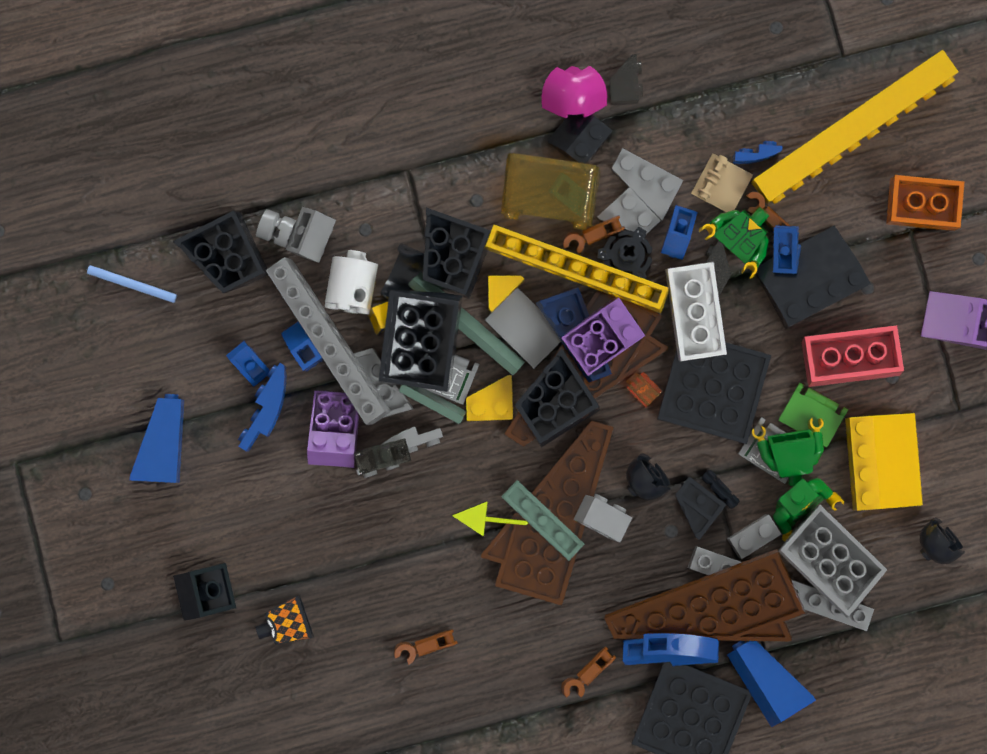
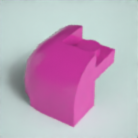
(574, 92)

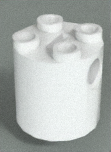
(351, 283)

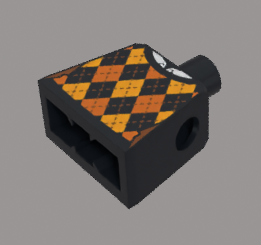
(286, 623)

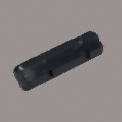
(720, 489)

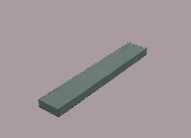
(477, 332)

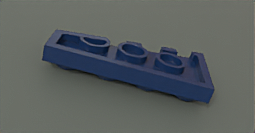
(563, 314)

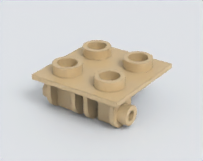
(722, 183)

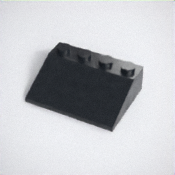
(823, 277)
(420, 339)

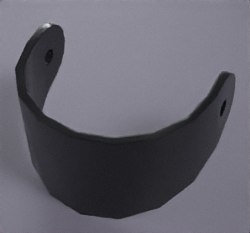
(407, 266)

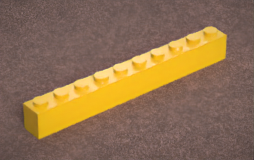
(854, 127)

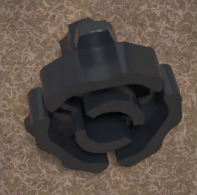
(633, 241)

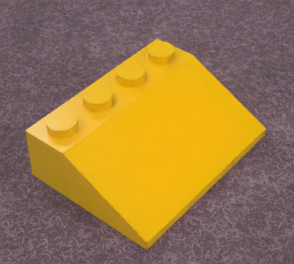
(883, 461)

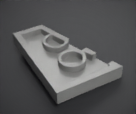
(648, 181)
(390, 392)

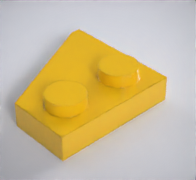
(491, 402)

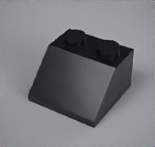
(580, 137)
(204, 592)

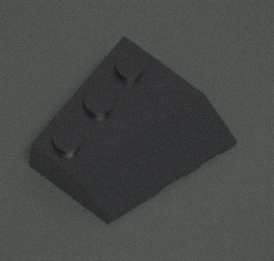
(225, 252)
(453, 253)
(556, 401)

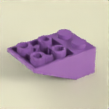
(956, 319)
(603, 336)
(332, 430)

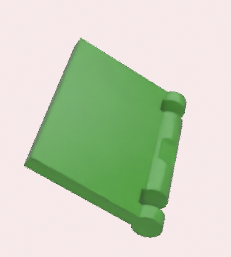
(815, 406)

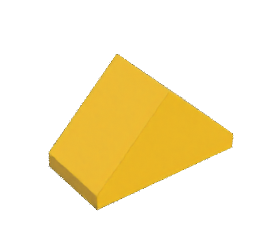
(500, 288)

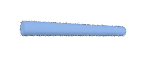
(133, 284)

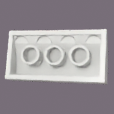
(695, 311)

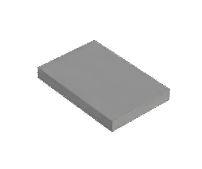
(524, 328)

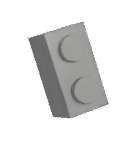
(310, 234)
(603, 518)
(754, 536)

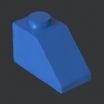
(679, 232)

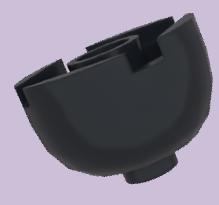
(645, 479)
(939, 543)

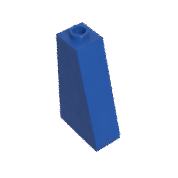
(161, 447)
(769, 682)

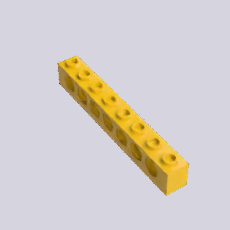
(577, 268)

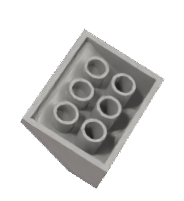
(832, 560)

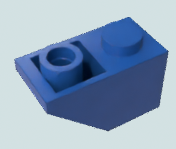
(301, 347)

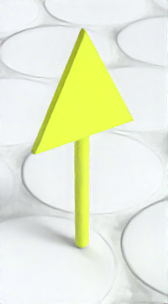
(476, 517)

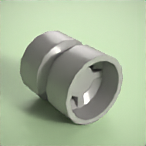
(268, 228)

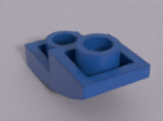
(764, 151)

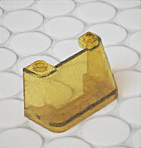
(550, 189)

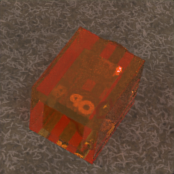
(643, 389)

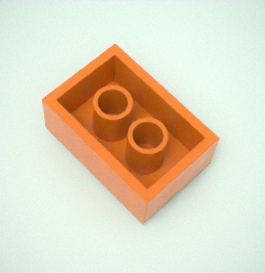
(925, 202)

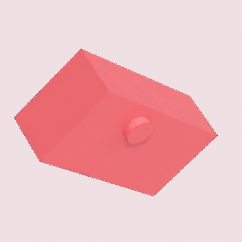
(852, 356)

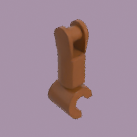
(774, 219)
(593, 233)
(425, 645)
(588, 673)

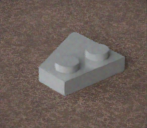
(632, 212)

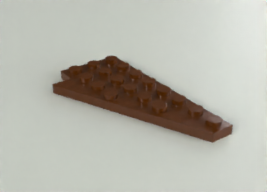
(620, 366)
(526, 557)
(729, 605)

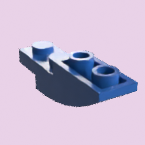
(271, 398)
(673, 648)

